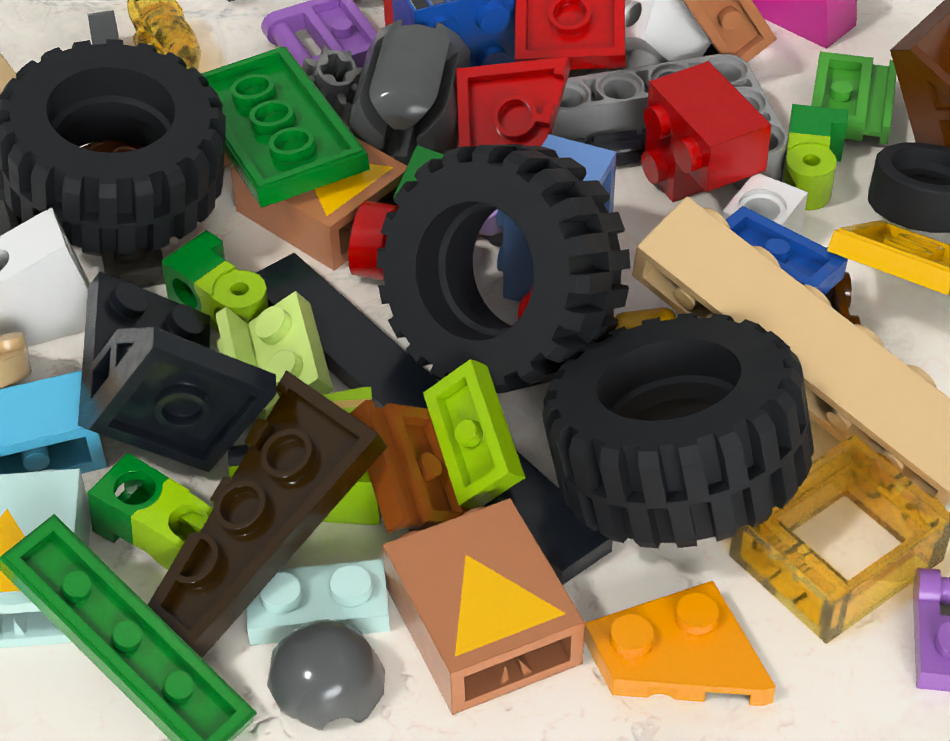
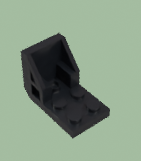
(157, 379)

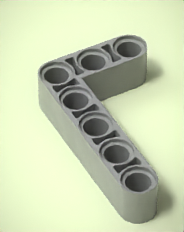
(618, 99)

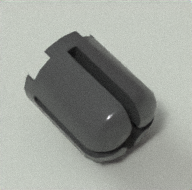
(409, 90)

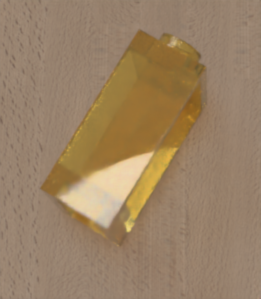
(810, 584)

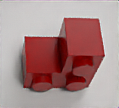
(701, 133)

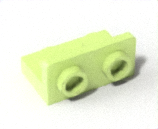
(278, 341)

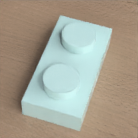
(337, 591)

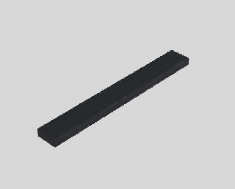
(369, 358)

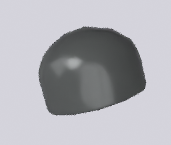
(325, 674)

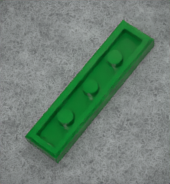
(124, 636)

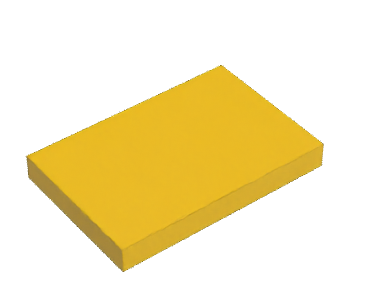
(896, 252)

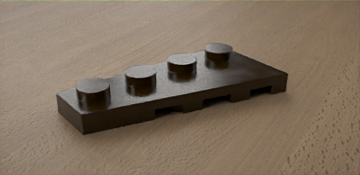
(281, 492)

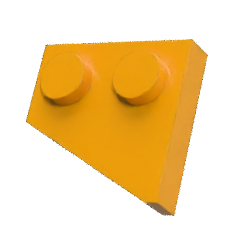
(678, 649)

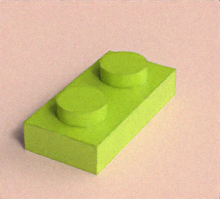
(473, 435)

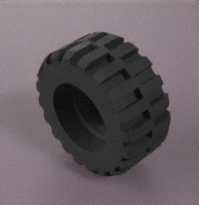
(117, 96)
(433, 278)
(679, 430)

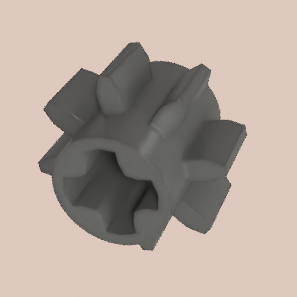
(334, 76)

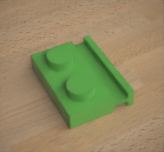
(860, 88)

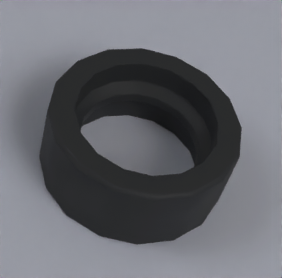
(913, 186)

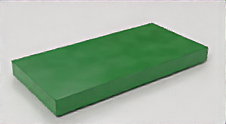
(282, 128)

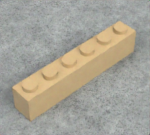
(847, 373)

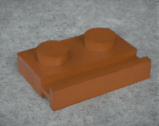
(411, 472)

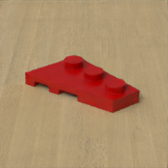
(510, 101)

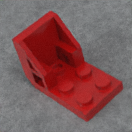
(582, 29)

